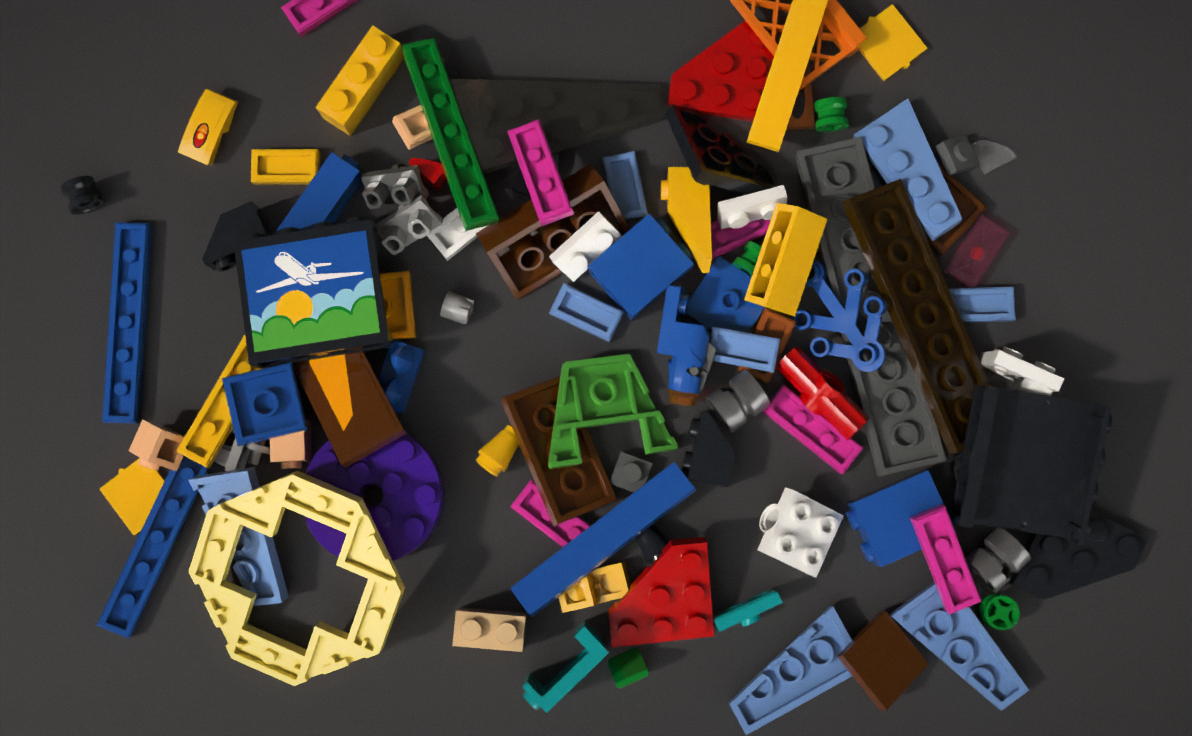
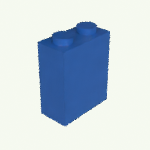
(641, 266)
(886, 514)

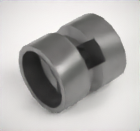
(738, 400)
(997, 559)

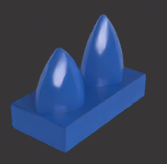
(400, 373)

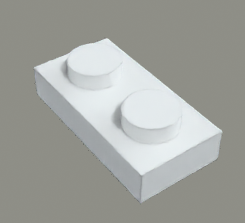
(750, 207)
(451, 235)
(585, 246)

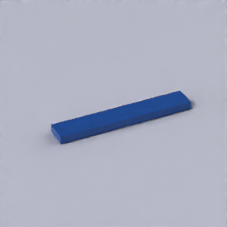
(127, 323)
(602, 539)
(151, 550)

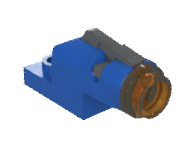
(689, 349)

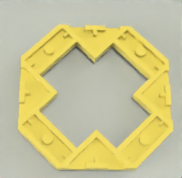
(361, 553)

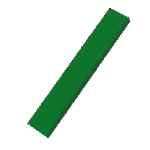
(450, 134)

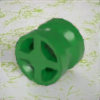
(831, 114)
(749, 258)
(1005, 613)

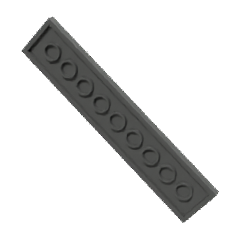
(900, 422)

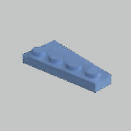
(901, 151)
(256, 553)
(961, 645)
(795, 674)

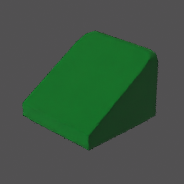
(628, 667)

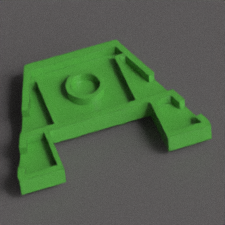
(603, 394)

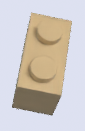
(490, 629)

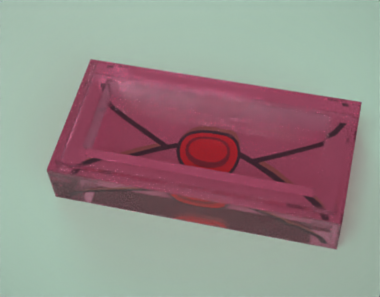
(976, 252)

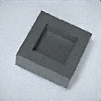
(957, 155)
(630, 472)

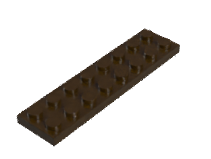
(918, 305)

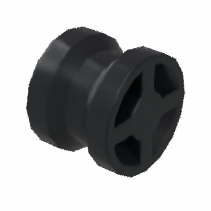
(82, 195)

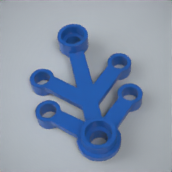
(846, 320)

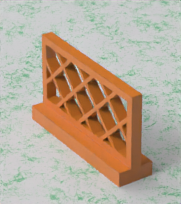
(835, 22)

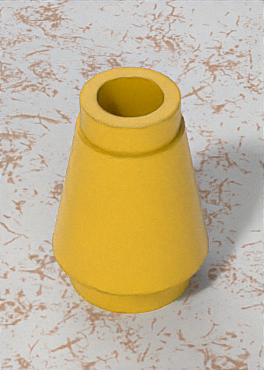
(498, 451)

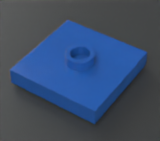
(721, 299)
(264, 404)

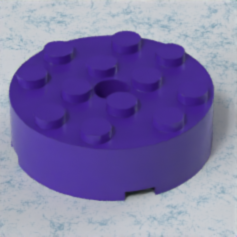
(410, 489)

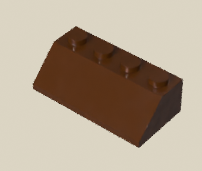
(523, 246)

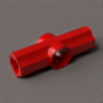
(822, 392)

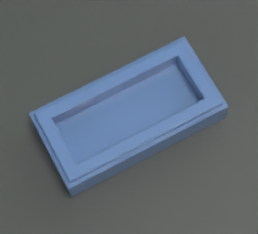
(625, 184)
(985, 304)
(586, 312)
(745, 349)

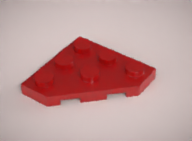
(725, 77)
(667, 598)

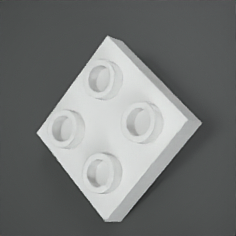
(1027, 377)
(798, 531)

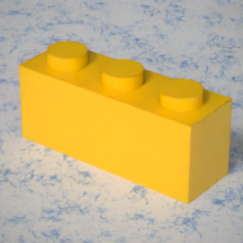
(361, 81)
(785, 259)

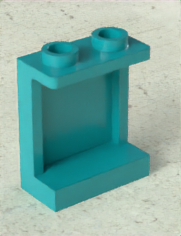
(576, 670)

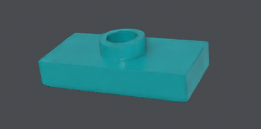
(747, 611)

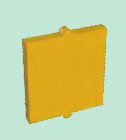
(890, 43)
(133, 494)

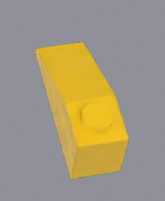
(690, 212)

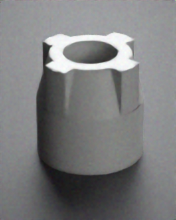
(457, 307)

